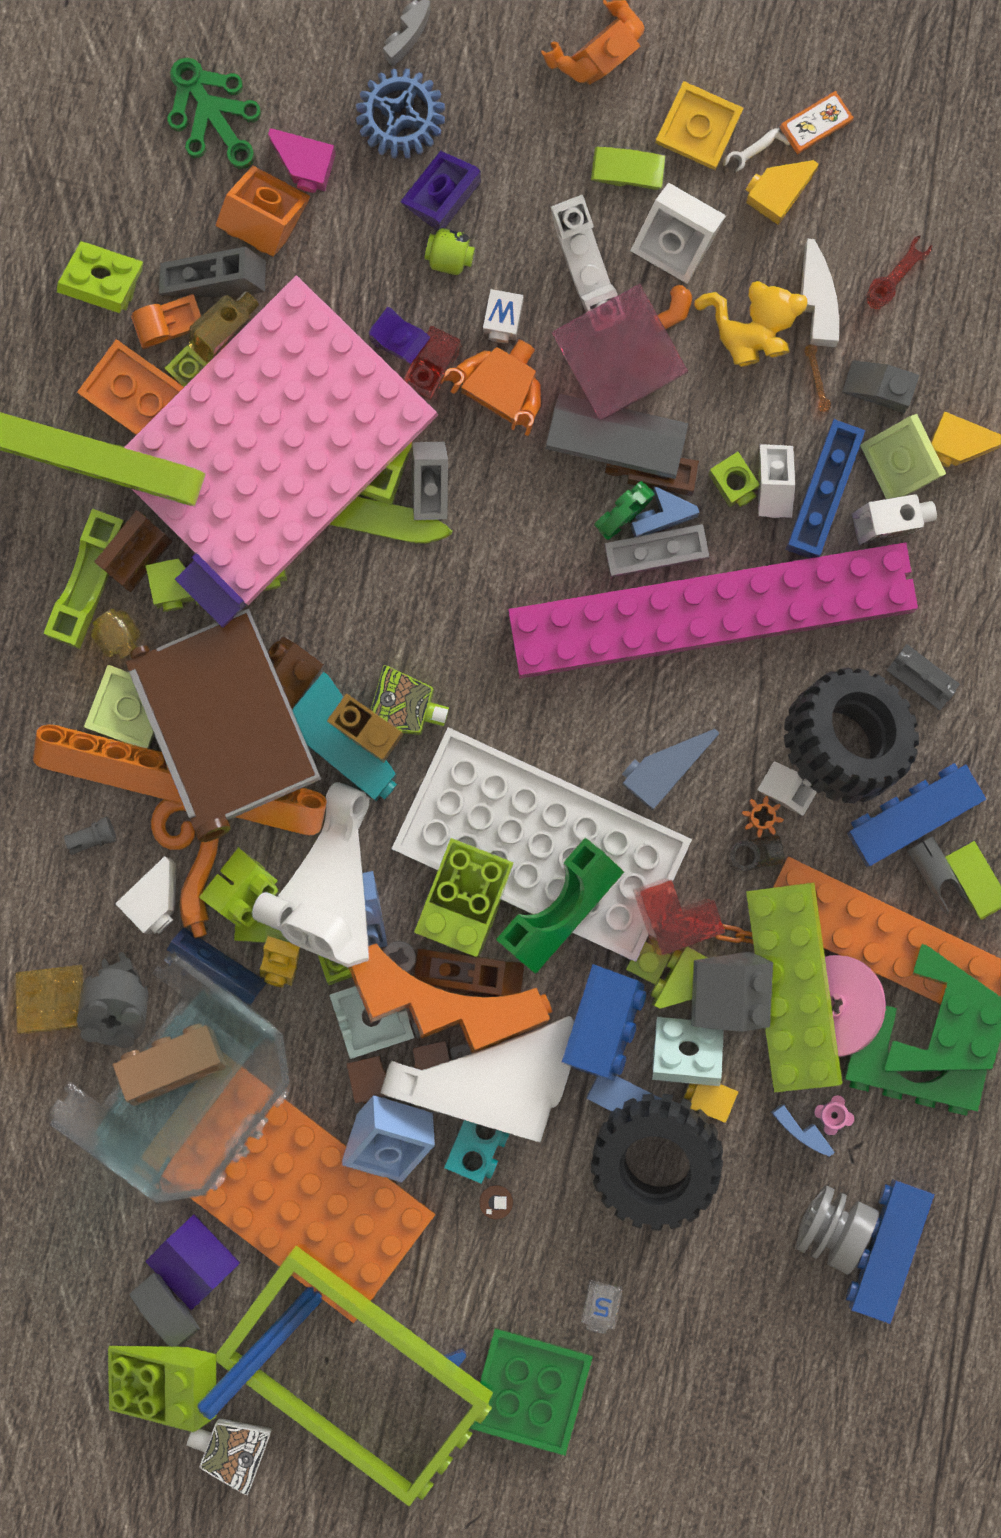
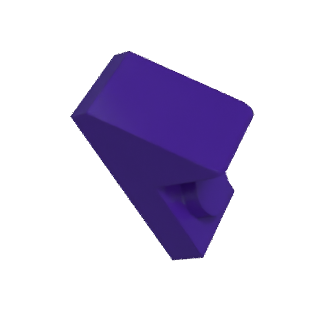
(397, 336)

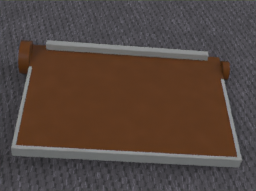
(222, 722)

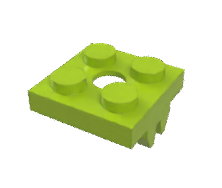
(111, 291)

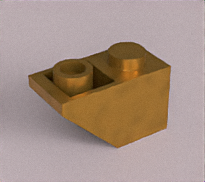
(365, 728)

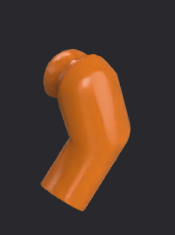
(679, 307)

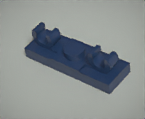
(219, 966)

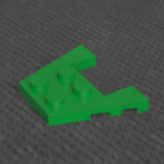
(965, 1028)

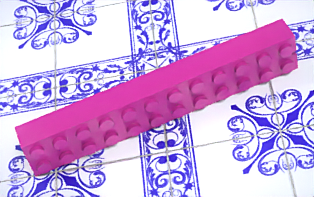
(712, 610)

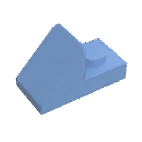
(672, 512)

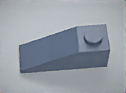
(662, 770)

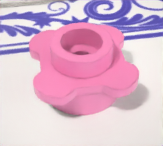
(835, 1105)

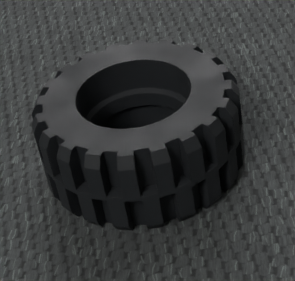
(878, 712)
(653, 1203)

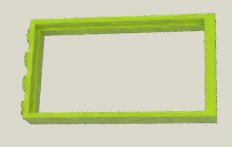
(392, 1332)

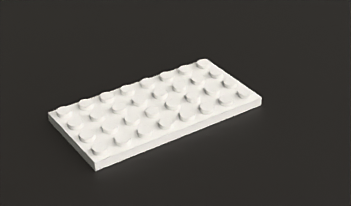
(537, 823)

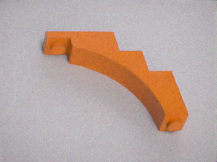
(483, 1020)

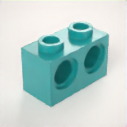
(470, 1141)

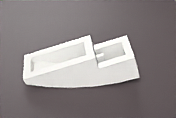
(821, 297)

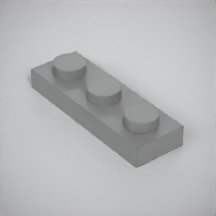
(656, 550)

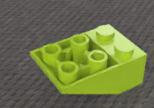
(464, 898)
(161, 1383)

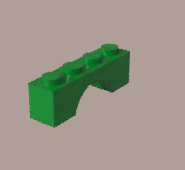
(587, 879)

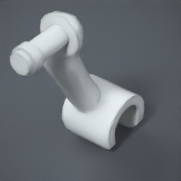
(755, 148)

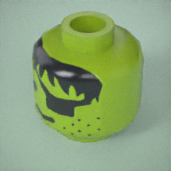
(449, 251)

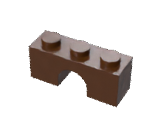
(369, 1074)

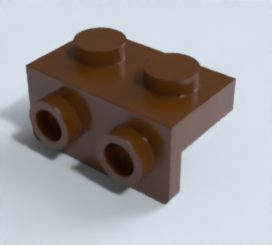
(293, 667)

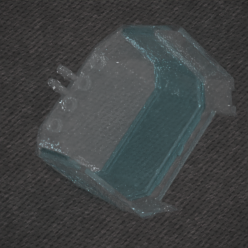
(191, 1134)

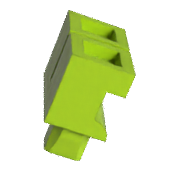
(249, 882)

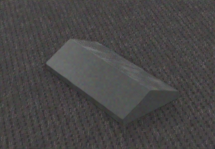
(622, 439)

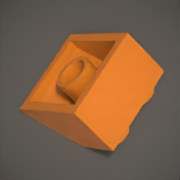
(262, 210)

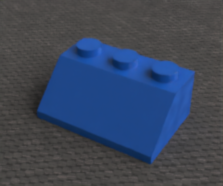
(604, 1023)

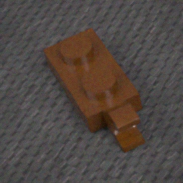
(683, 483)

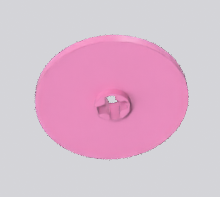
(862, 1003)

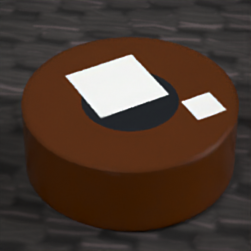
(496, 1202)

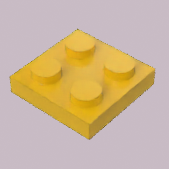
(699, 125)

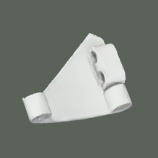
(325, 898)

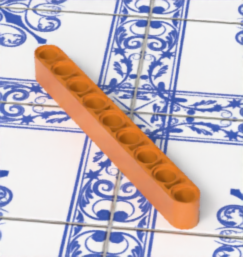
(148, 773)

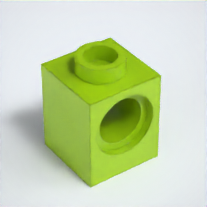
(734, 466)

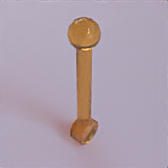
(824, 404)

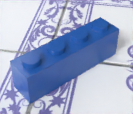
(825, 489)
(916, 815)
(890, 1251)

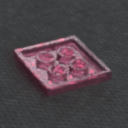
(619, 352)

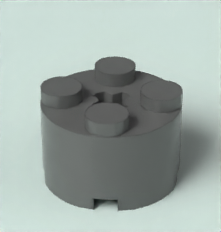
(112, 1008)

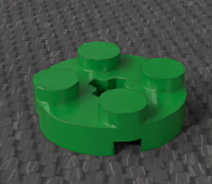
(626, 509)

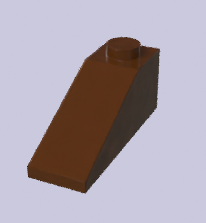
(469, 972)

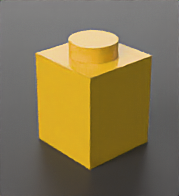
(712, 1100)

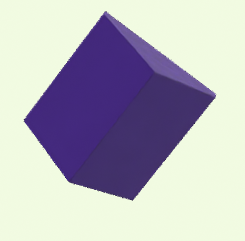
(442, 190)
(192, 1262)

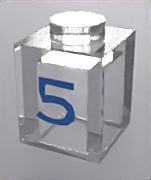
(601, 1306)

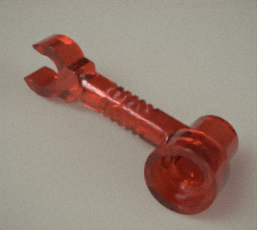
(886, 285)

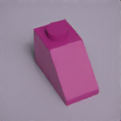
(304, 159)

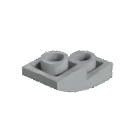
(413, 22)

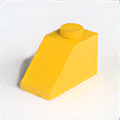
(779, 188)
(961, 441)

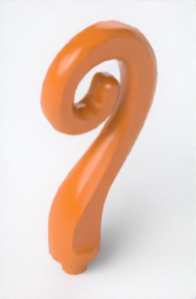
(192, 908)

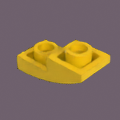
(279, 962)

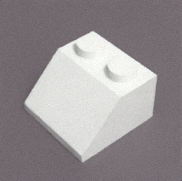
(677, 232)
(152, 898)

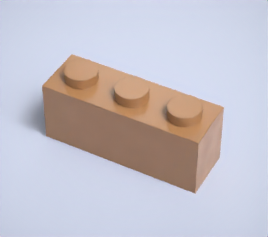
(169, 1064)

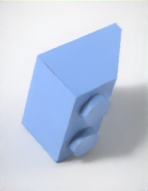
(389, 1139)

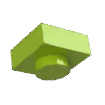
(648, 964)

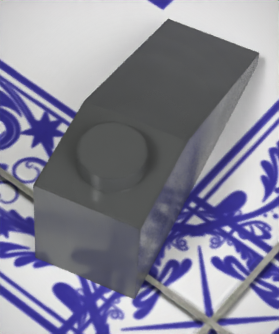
(214, 274)

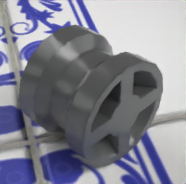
(403, 957)

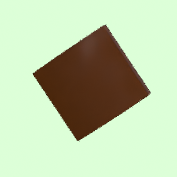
(132, 549)

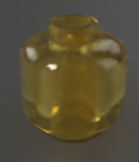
(115, 633)

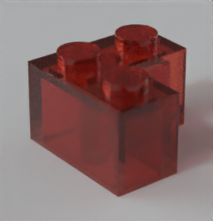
(673, 926)

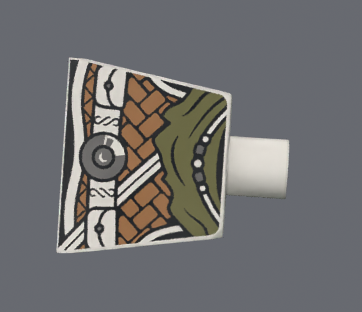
(891, 518)
(231, 1451)

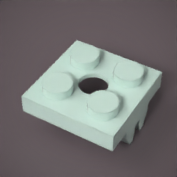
(362, 1038)
(673, 1066)

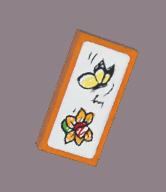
(816, 122)

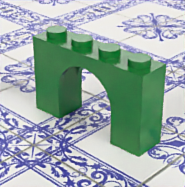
(956, 1088)

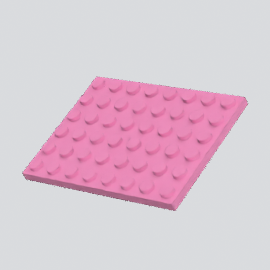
(285, 432)

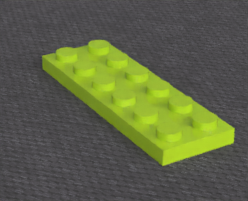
(801, 1018)

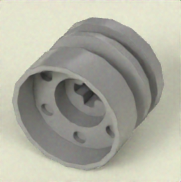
(836, 1229)

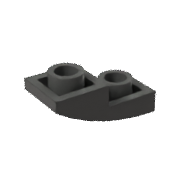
(163, 1312)

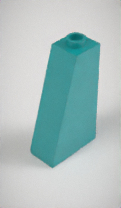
(334, 747)

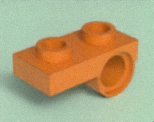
(165, 322)

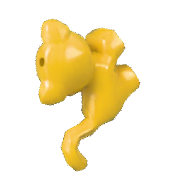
(771, 312)

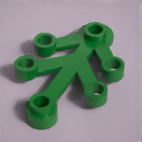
(210, 108)

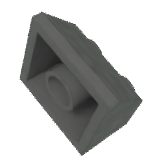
(732, 992)

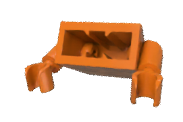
(604, 50)
(501, 383)

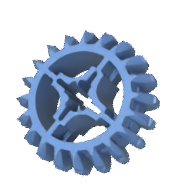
(410, 89)

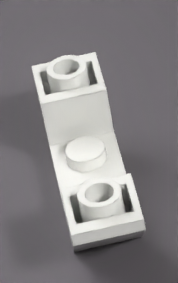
(582, 253)

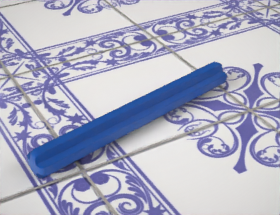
(259, 1353)

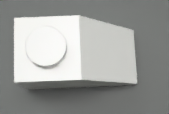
(776, 481)

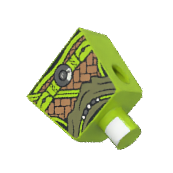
(406, 702)

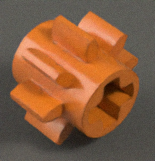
(754, 822)

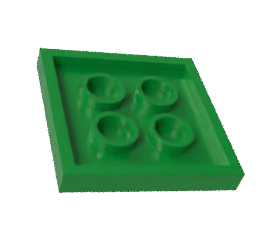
(533, 1390)

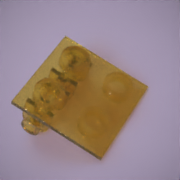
(48, 998)

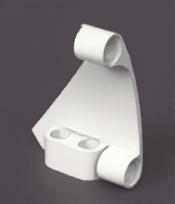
(496, 1087)

